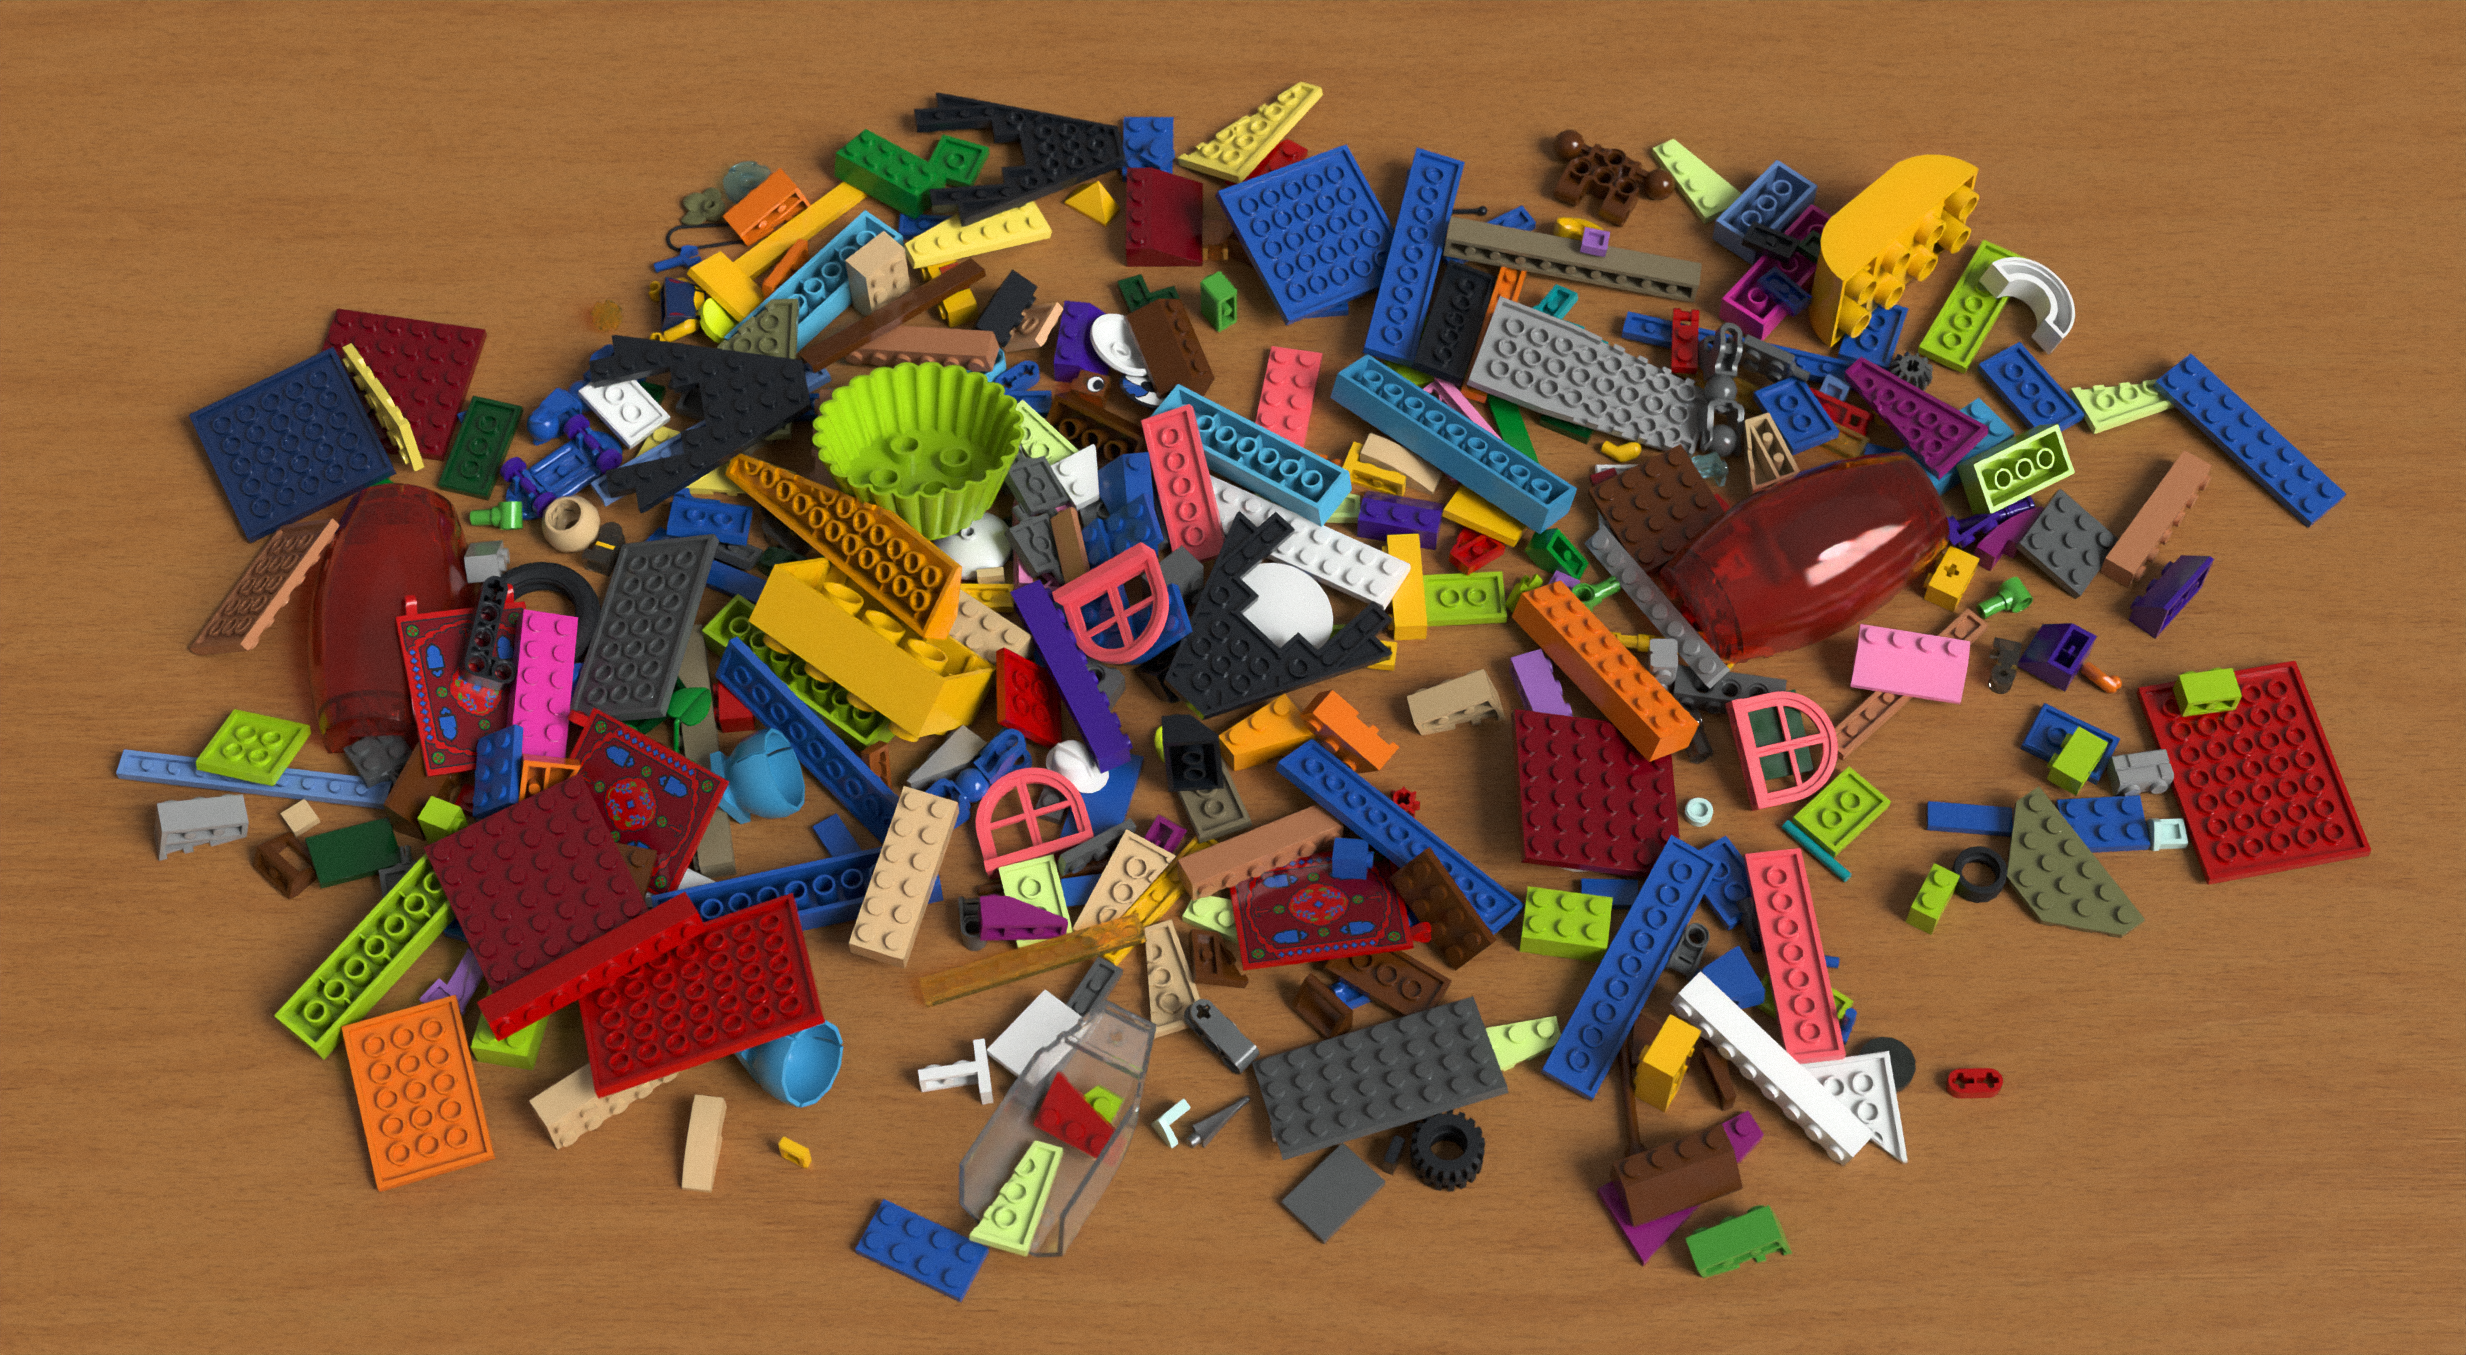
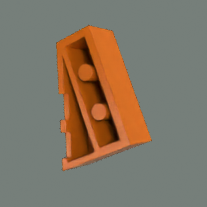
(766, 207)
(1345, 734)
(544, 772)

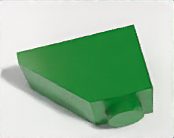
(1555, 552)

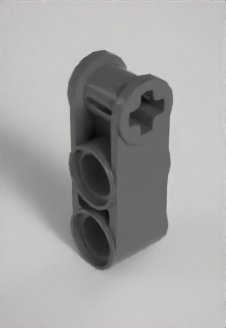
(1221, 1036)

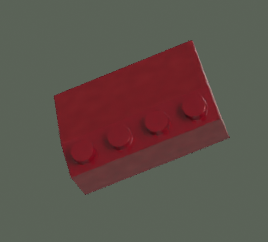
(1163, 219)

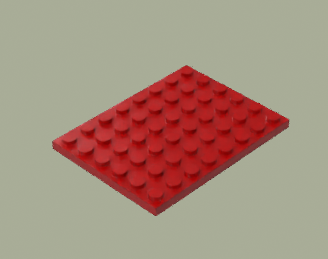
(2256, 778)
(704, 999)

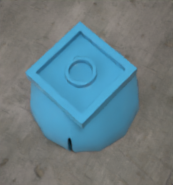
(760, 782)
(797, 1066)

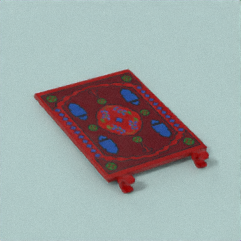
(445, 707)
(646, 793)
(1310, 916)

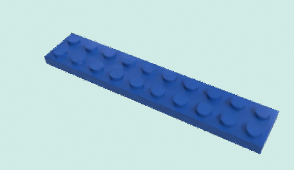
(1413, 257)
(811, 739)
(1391, 828)
(1630, 968)

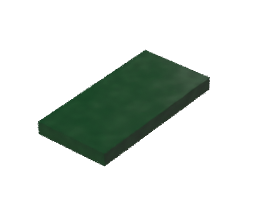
(480, 448)

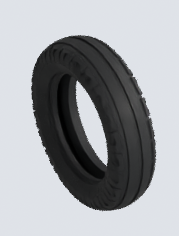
(563, 580)

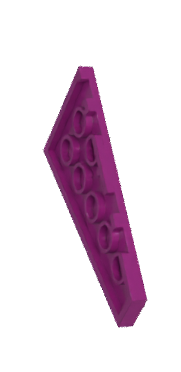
(1924, 423)
(1649, 1237)

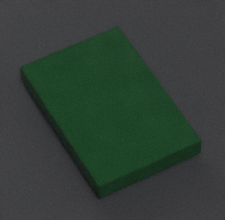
(1768, 731)
(353, 852)

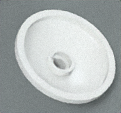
(1115, 345)
(983, 549)

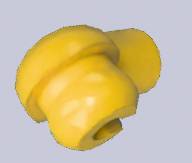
(1621, 453)

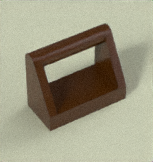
(281, 872)
(1322, 1009)

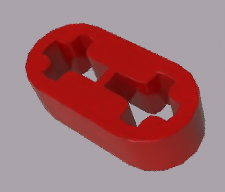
(1974, 1083)

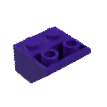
(2057, 653)

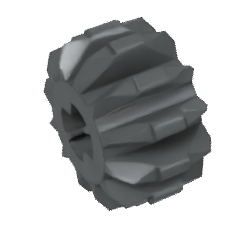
(1912, 369)

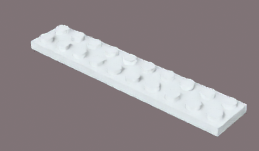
(1318, 550)

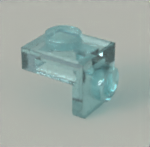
(1711, 465)

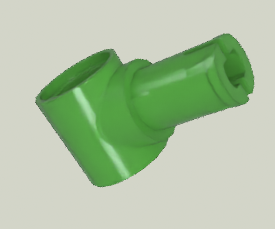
(505, 516)
(1595, 593)
(2010, 595)

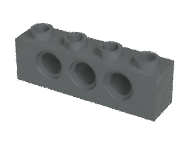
(1731, 683)

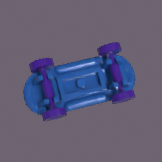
(563, 470)

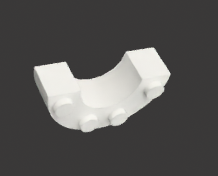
(2038, 289)

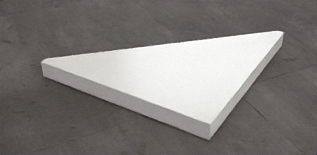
(1869, 1093)

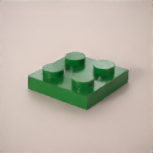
(960, 160)

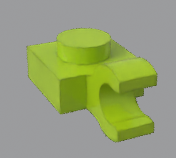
(1526, 584)

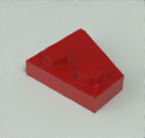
(1474, 551)

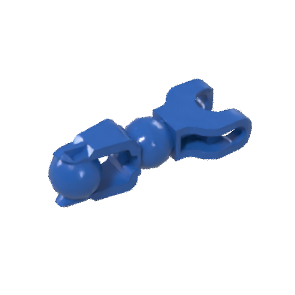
(561, 405)
(989, 767)

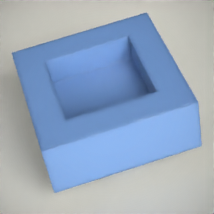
(1835, 387)

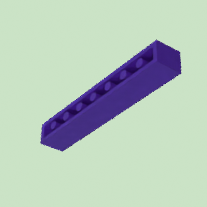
(1071, 677)

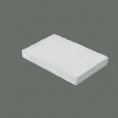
(625, 410)
(1032, 1030)

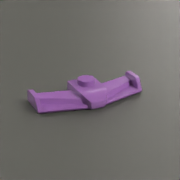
(461, 984)

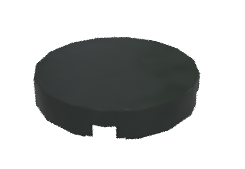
(1901, 1059)

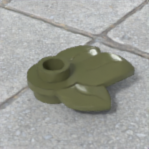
(703, 207)

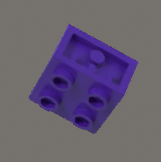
(1968, 537)

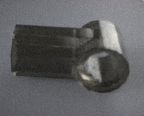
(1699, 747)

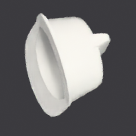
(1077, 765)

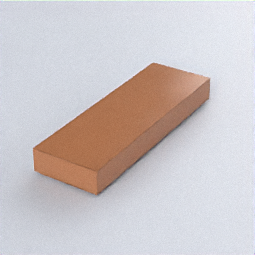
(1070, 544)

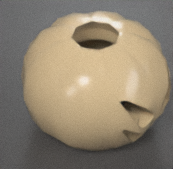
(570, 523)

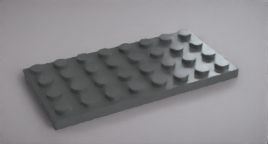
(644, 627)
(1379, 1078)

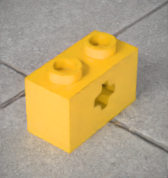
(1951, 578)

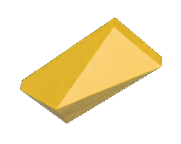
(1093, 202)

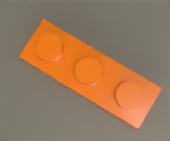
(793, 260)

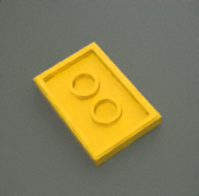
(727, 285)
(1484, 517)

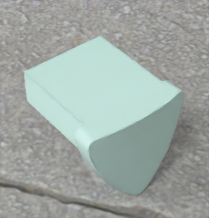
(2166, 834)
(1162, 1124)

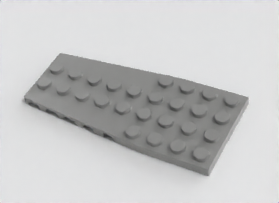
(1583, 380)

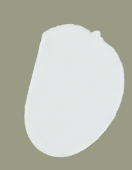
(1289, 605)

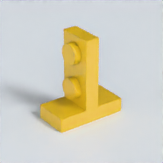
(1372, 477)

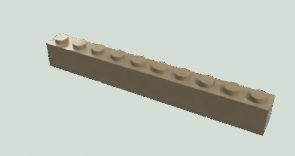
(1563, 259)
(715, 850)

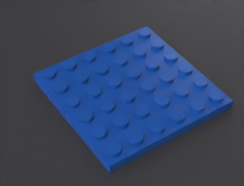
(1311, 232)

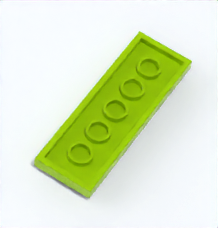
(1966, 314)

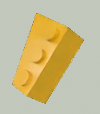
(1663, 1063)

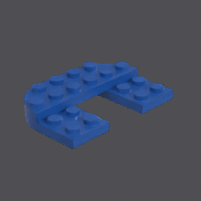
(1109, 538)

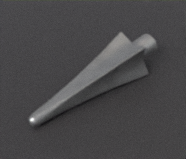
(1206, 1130)

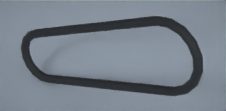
(701, 226)

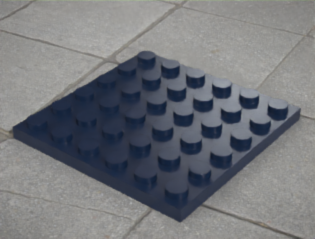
(292, 444)

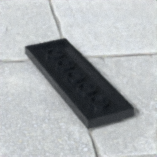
(1454, 322)

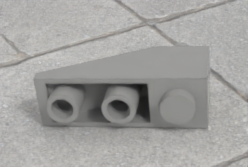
(954, 756)

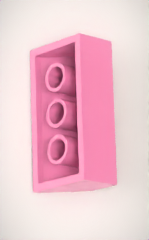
(1910, 664)

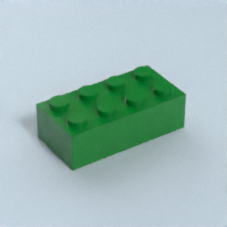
(888, 173)

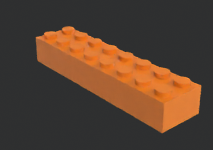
(1605, 670)

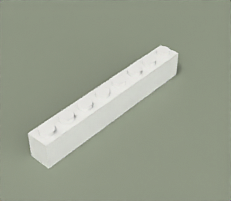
(1772, 1069)

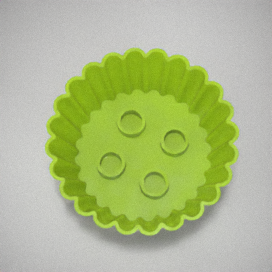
(921, 443)

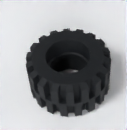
(1447, 1172)

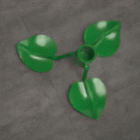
(688, 707)

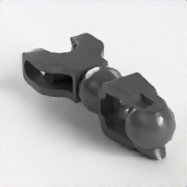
(1720, 391)

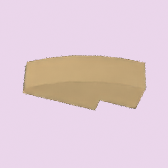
(1394, 457)
(703, 1143)

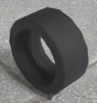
(1990, 859)

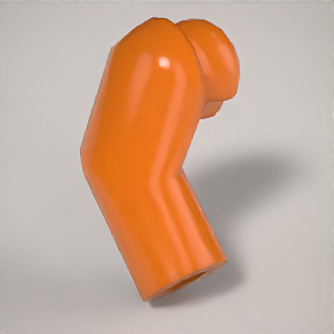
(2106, 683)

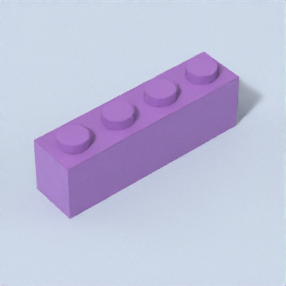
(1536, 684)

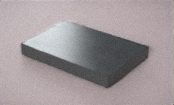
(1333, 1193)

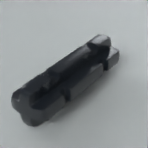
(1750, 922)

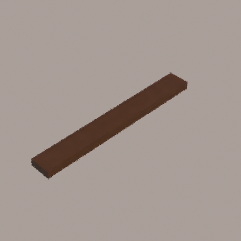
(892, 315)

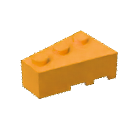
(1265, 735)

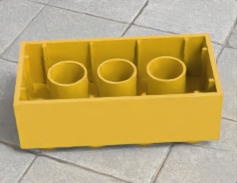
(870, 651)

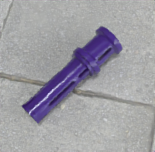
(2005, 514)

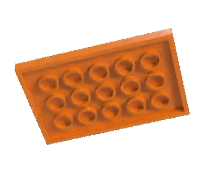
(418, 1093)

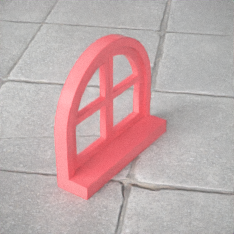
(1106, 579)
(1749, 754)
(1056, 847)

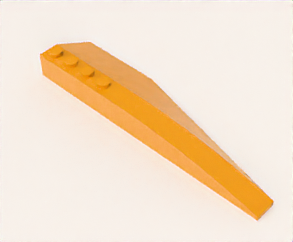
(863, 542)

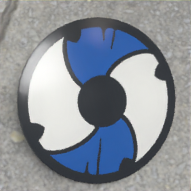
(1140, 390)

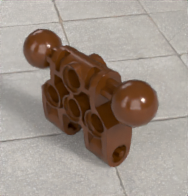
(1598, 169)

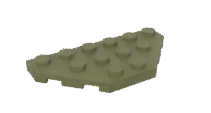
(771, 334)
(2060, 874)

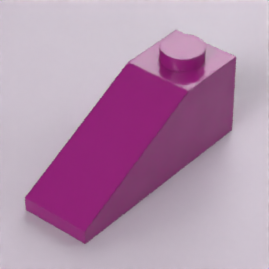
(1016, 920)

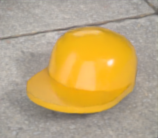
(1572, 227)

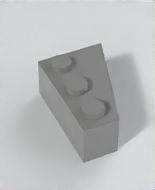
(198, 822)

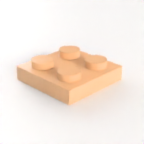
(1034, 327)

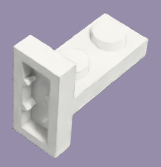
(960, 1074)

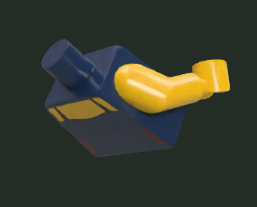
(678, 307)

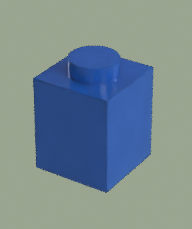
(1351, 858)

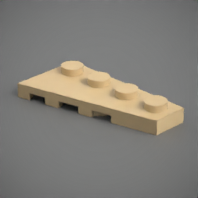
(1125, 878)
(1168, 979)

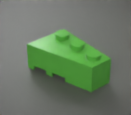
(1737, 1241)

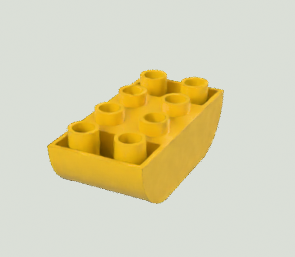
(1888, 239)

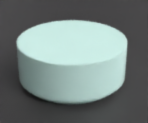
(1698, 812)

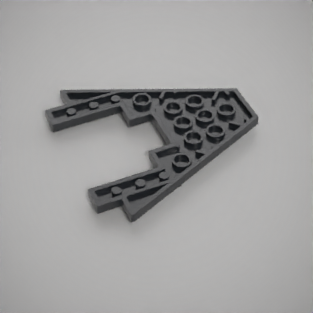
(1054, 151)
(741, 399)
(1235, 664)

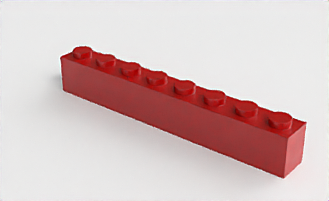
(591, 966)

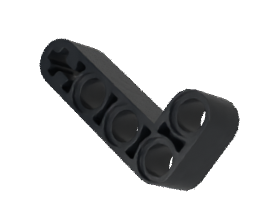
(488, 632)

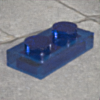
(1784, 291)

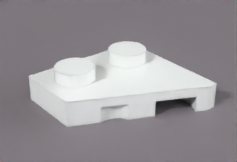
(1079, 477)

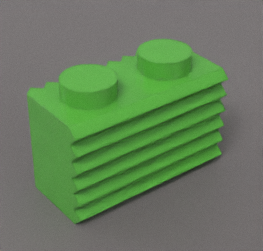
(1218, 301)

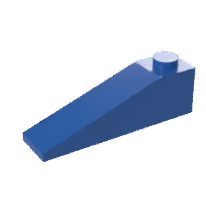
(1124, 481)

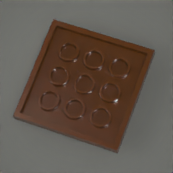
(1656, 507)

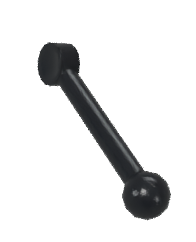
(1482, 210)

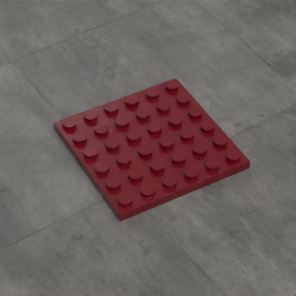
(419, 365)
(1589, 796)
(535, 881)

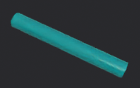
(1816, 851)

